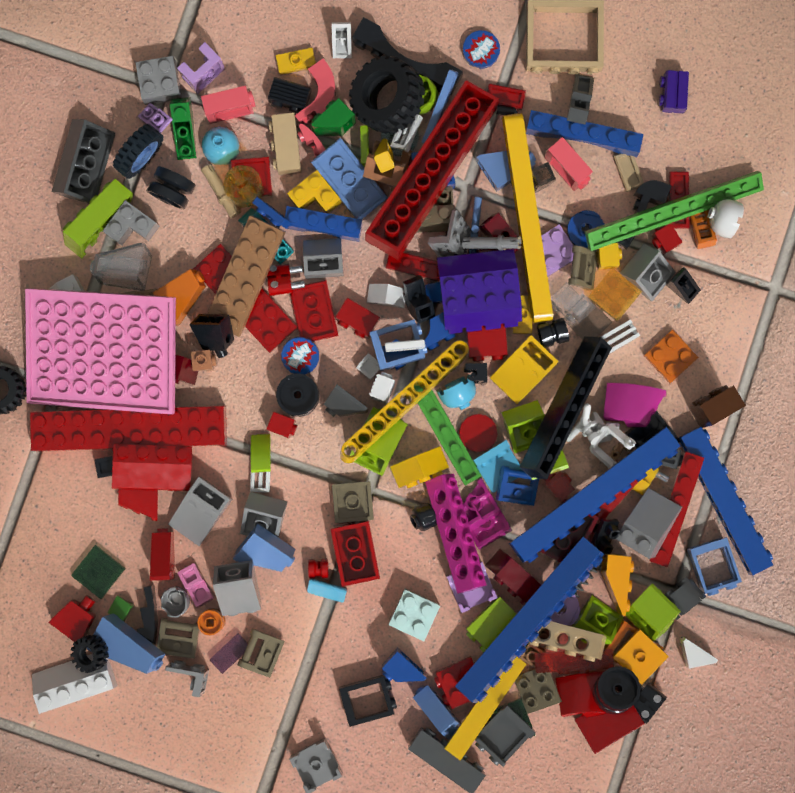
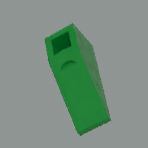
(183, 127)

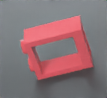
(228, 104)
(568, 164)

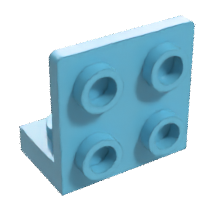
(492, 461)

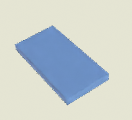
(346, 178)

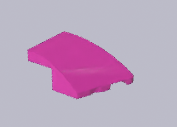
(631, 403)
(484, 516)

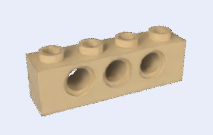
(594, 647)

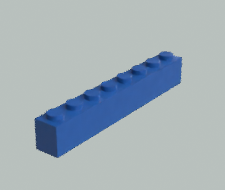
(727, 504)

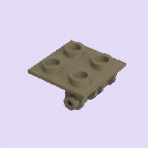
(537, 690)

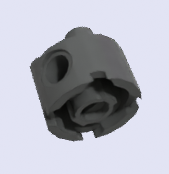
(685, 596)

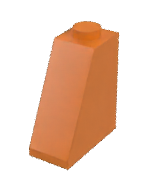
(185, 289)

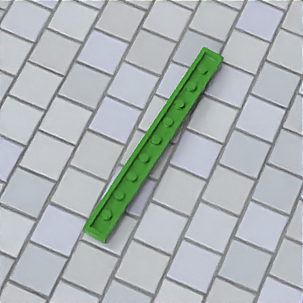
(673, 210)

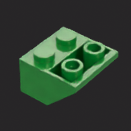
(334, 120)

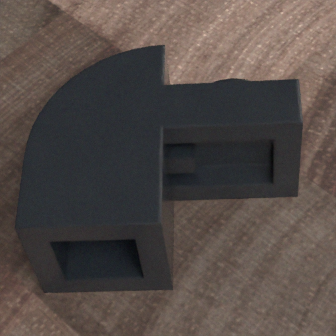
(650, 191)
(416, 300)

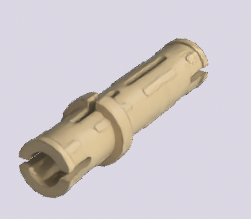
(217, 187)

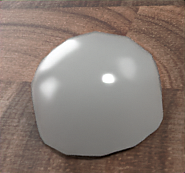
(175, 601)

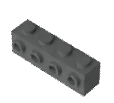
(432, 751)

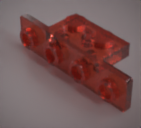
(565, 663)

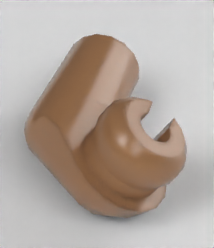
(617, 450)

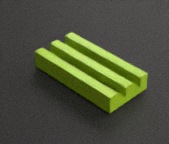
(364, 133)

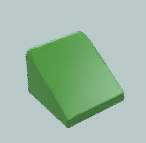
(121, 608)

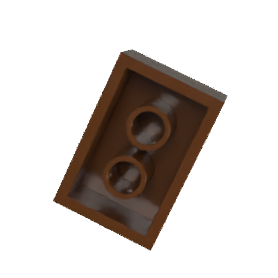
(716, 406)

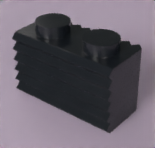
(289, 95)

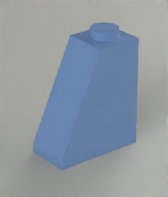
(496, 168)
(265, 550)
(437, 711)

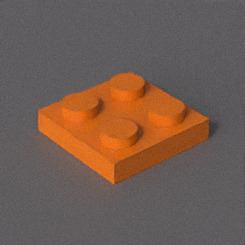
(671, 356)

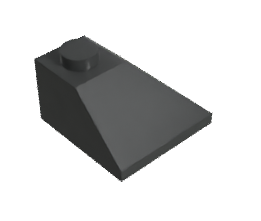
(343, 403)

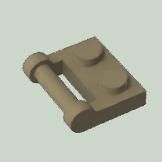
(583, 268)
(178, 645)
(267, 654)

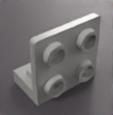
(452, 243)
(199, 682)

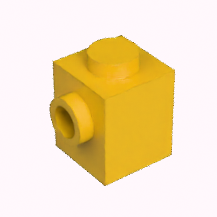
(609, 256)

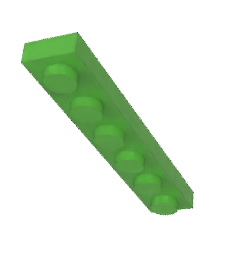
(448, 437)

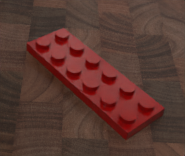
(266, 319)

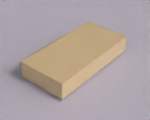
(628, 171)

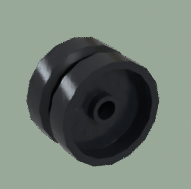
(171, 187)
(309, 395)
(616, 679)

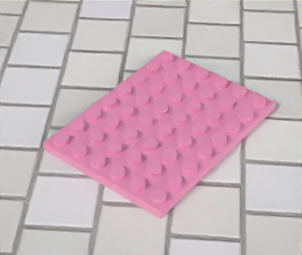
(100, 350)

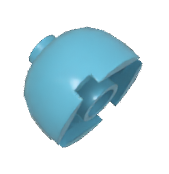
(220, 145)
(458, 393)

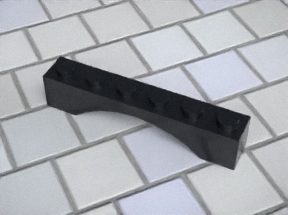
(370, 37)

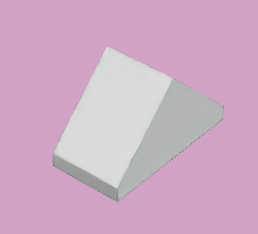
(341, 40)
(386, 295)
(694, 655)

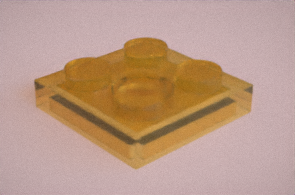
(614, 294)

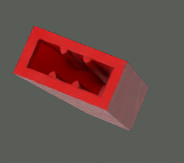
(162, 555)

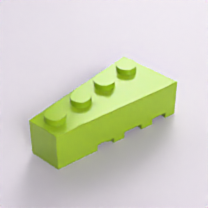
(95, 217)

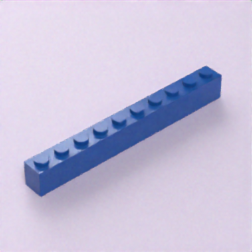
(595, 494)
(529, 621)

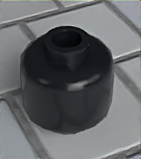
(423, 517)

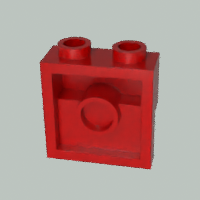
(448, 679)

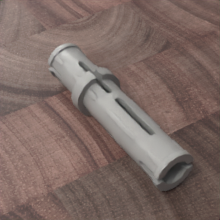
(492, 242)

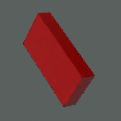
(508, 96)

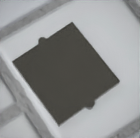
(592, 324)

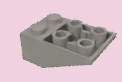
(199, 511)

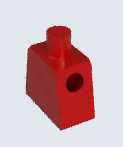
(75, 618)

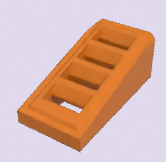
(707, 242)

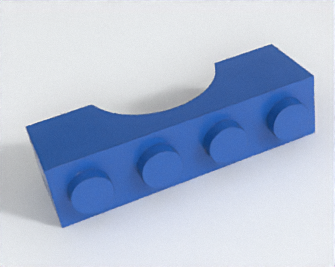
(331, 224)
(436, 334)

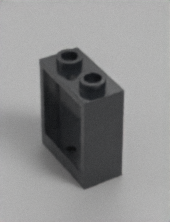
(348, 706)

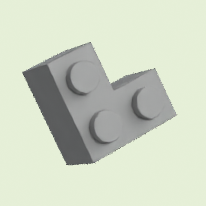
(128, 220)

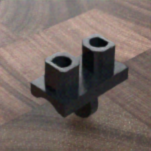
(604, 533)

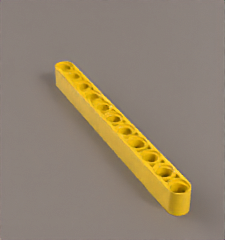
(527, 217)

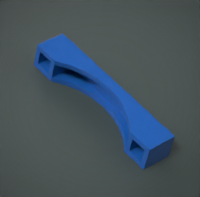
(610, 138)

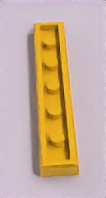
(482, 711)

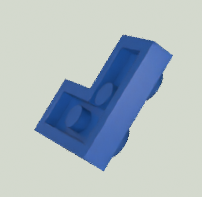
(272, 214)

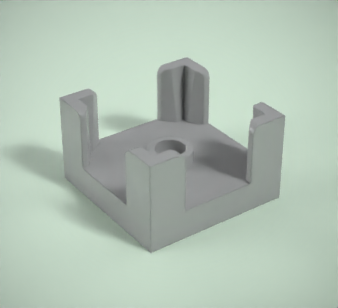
(316, 765)

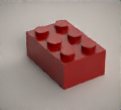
(355, 553)

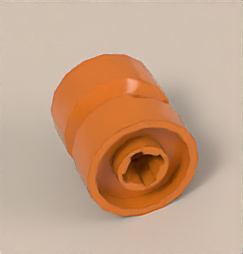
(211, 621)

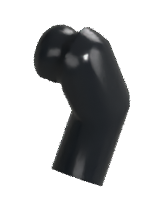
(506, 110)

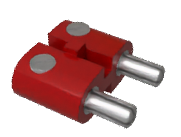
(280, 279)

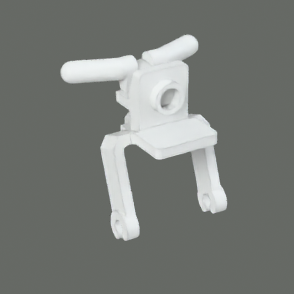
(598, 432)

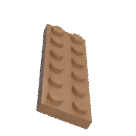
(247, 272)

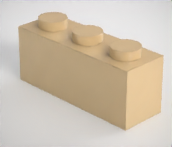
(285, 144)

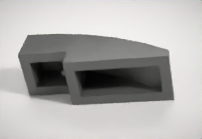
(580, 99)

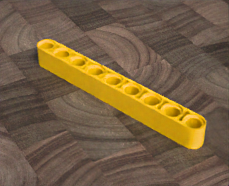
(401, 409)

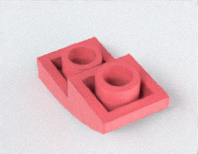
(310, 138)

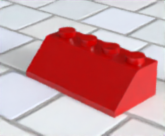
(151, 467)

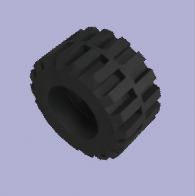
(15, 391)

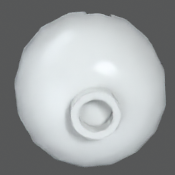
(725, 217)

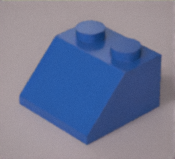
(402, 668)

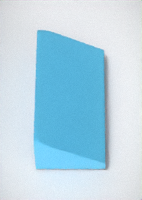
(327, 590)

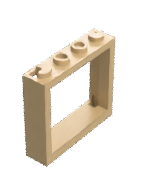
(565, 6)

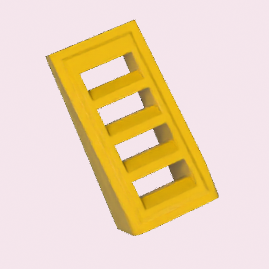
(384, 156)

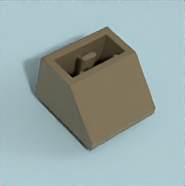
(440, 214)

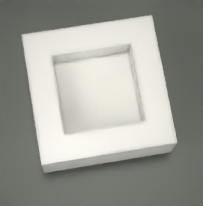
(368, 366)

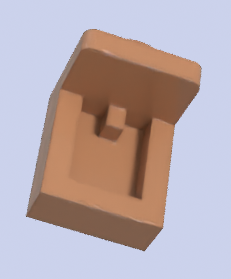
(203, 360)

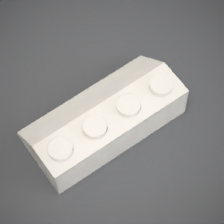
(66, 684)

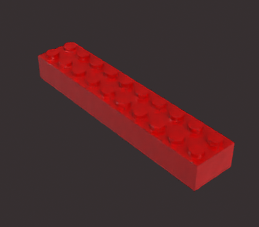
(431, 170)
(108, 427)

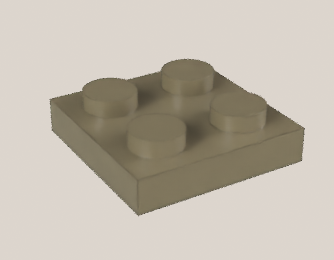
(352, 502)

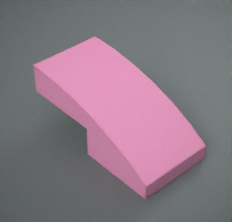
(196, 585)

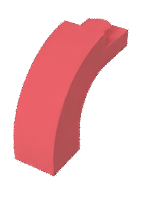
(324, 79)

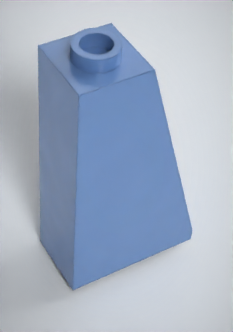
(127, 645)

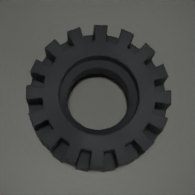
(97, 649)

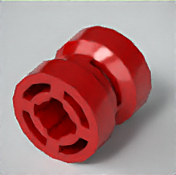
(318, 568)

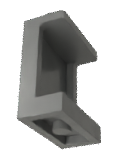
(504, 735)

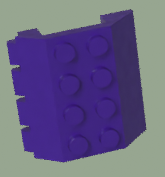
(480, 291)

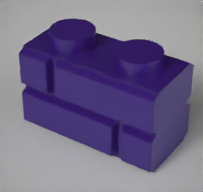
(674, 91)

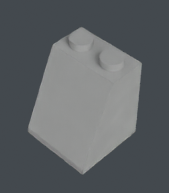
(236, 588)

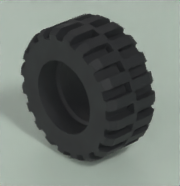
(370, 82)

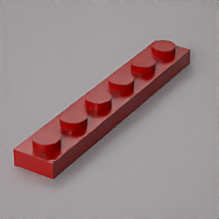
(681, 495)

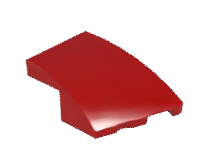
(139, 501)
(577, 694)

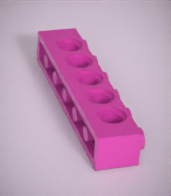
(455, 533)

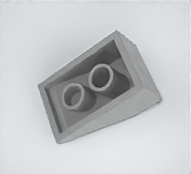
(649, 523)

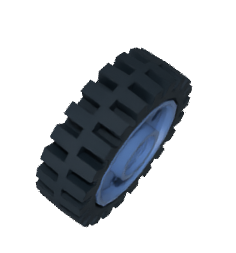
(138, 151)

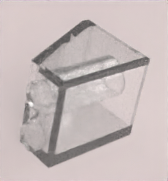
(123, 267)

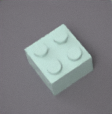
(414, 614)

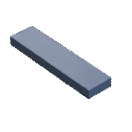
(441, 102)

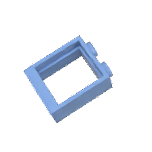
(416, 329)
(709, 546)

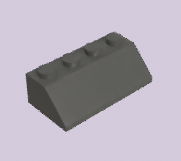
(83, 161)

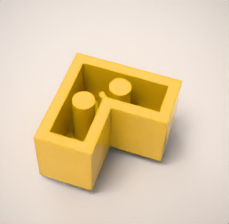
(314, 189)
(420, 468)

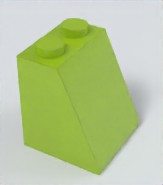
(380, 453)

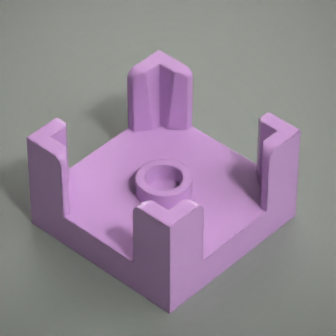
(206, 73)
(475, 597)

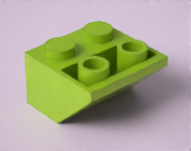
(653, 612)

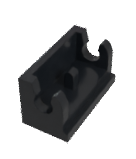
(479, 373)

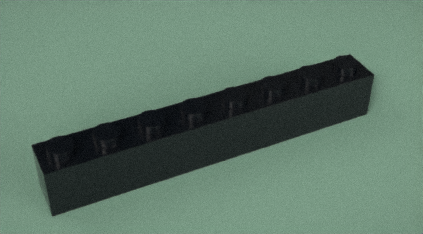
(565, 407)

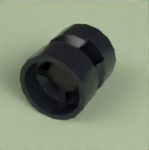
(553, 332)

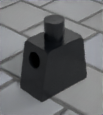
(213, 332)

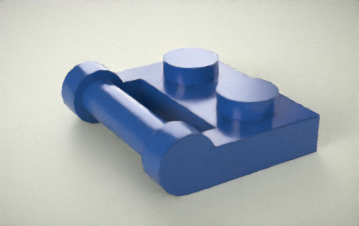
(516, 492)

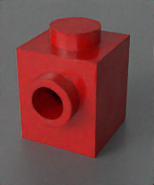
(666, 238)
(282, 425)

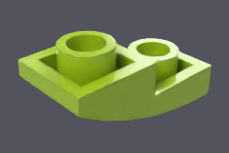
(260, 453)

